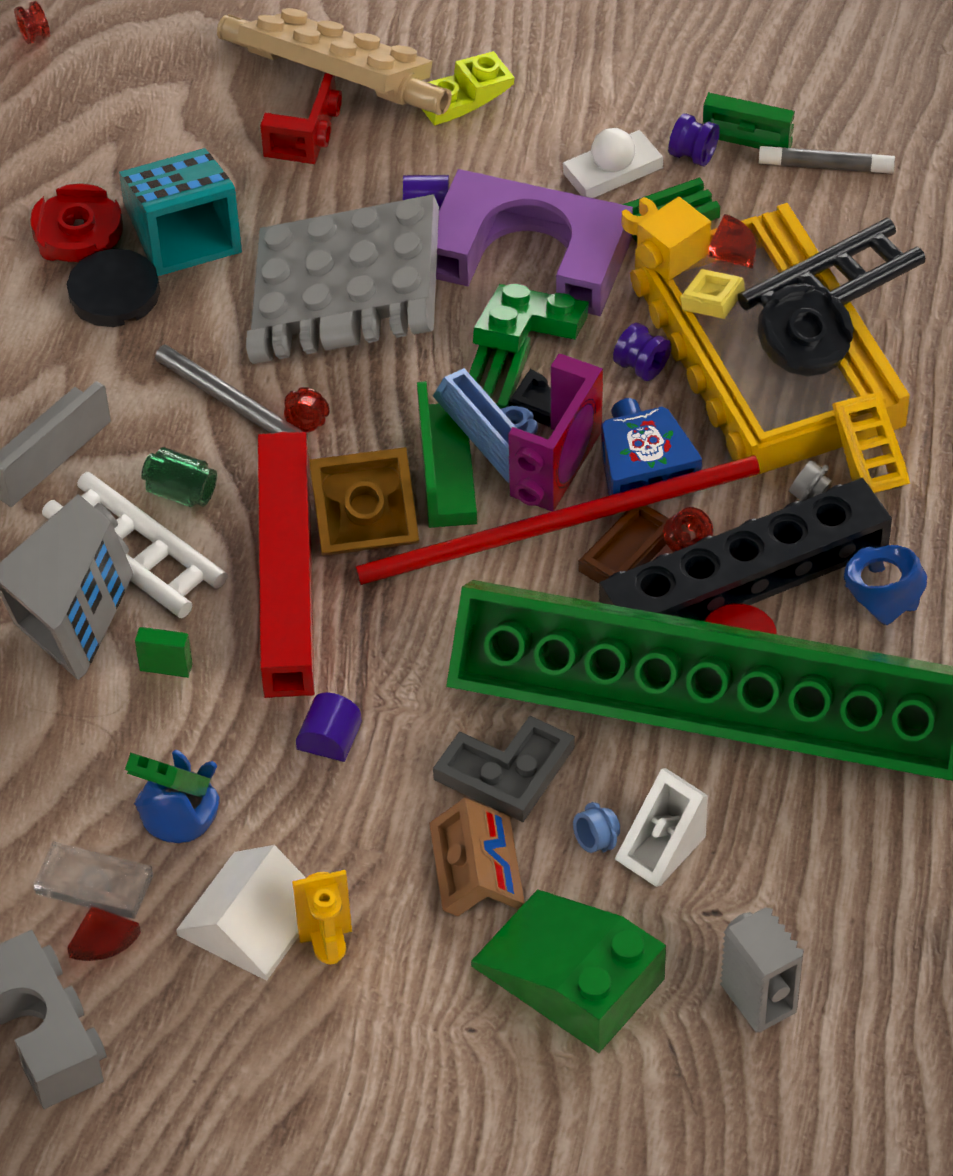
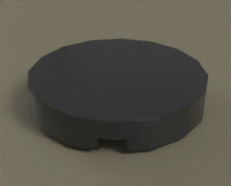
(113, 287)
(805, 330)

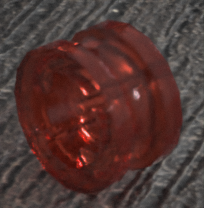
(32, 22)
(695, 520)

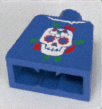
(644, 447)

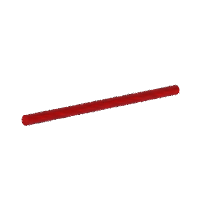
(557, 520)

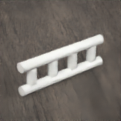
(164, 544)

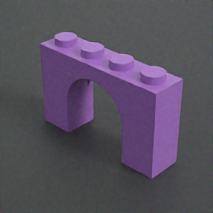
(488, 207)

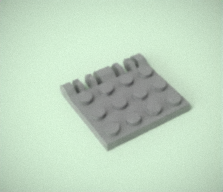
(345, 272)

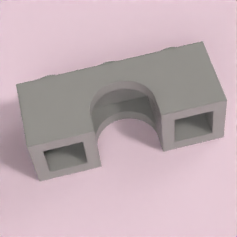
(59, 1053)

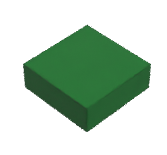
(163, 652)

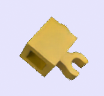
(668, 237)

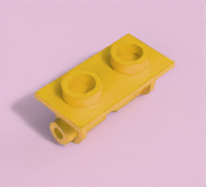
(323, 913)

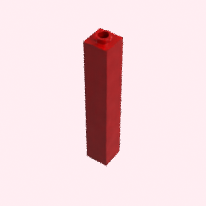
(285, 565)

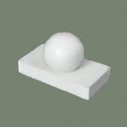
(612, 162)

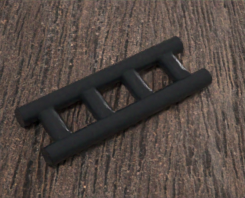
(841, 257)

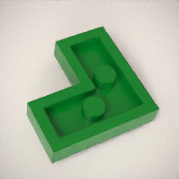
(518, 310)

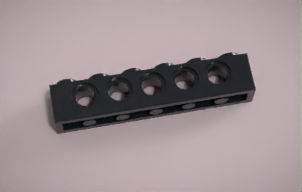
(757, 556)

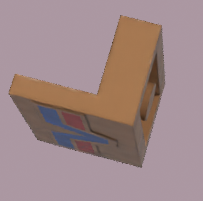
(475, 857)

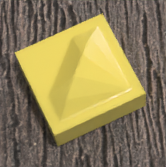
(712, 293)

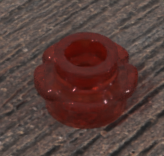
(306, 409)

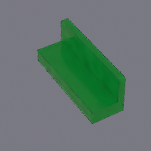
(445, 466)

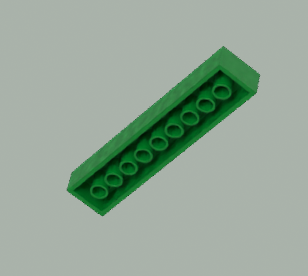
(704, 678)

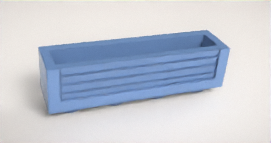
(477, 417)

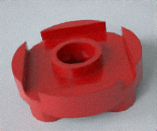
(68, 243)

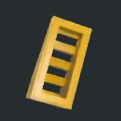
(886, 438)

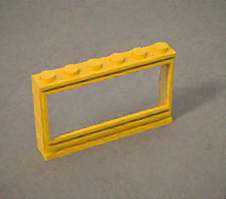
(745, 393)

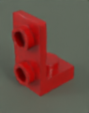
(302, 138)

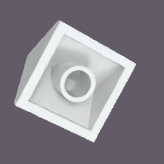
(247, 911)

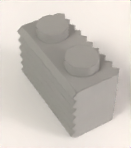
(761, 968)

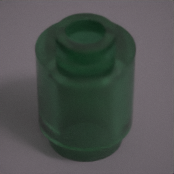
(179, 477)

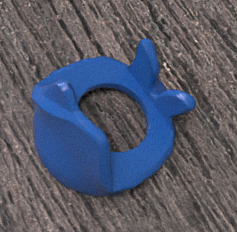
(891, 600)
(171, 813)

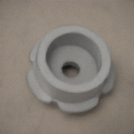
(810, 481)

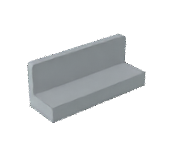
(51, 440)

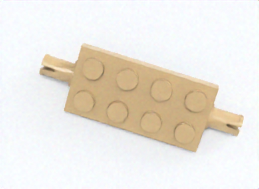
(358, 57)

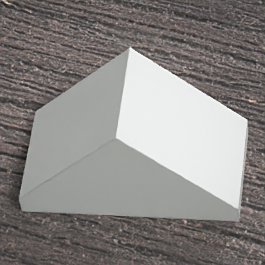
(665, 828)

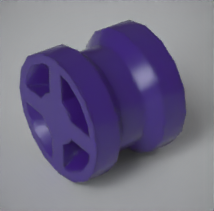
(694, 139)
(642, 351)

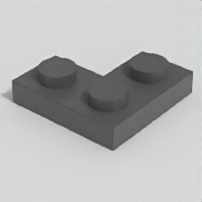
(507, 779)

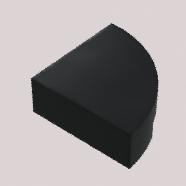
(535, 396)

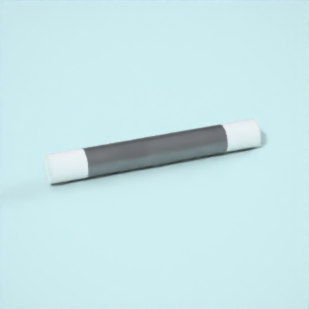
(826, 159)

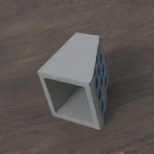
(68, 582)

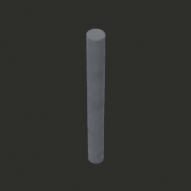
(222, 391)

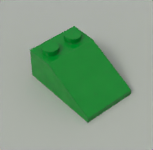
(575, 965)

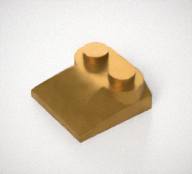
(364, 501)

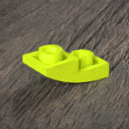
(472, 85)

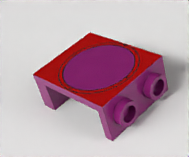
(546, 467)

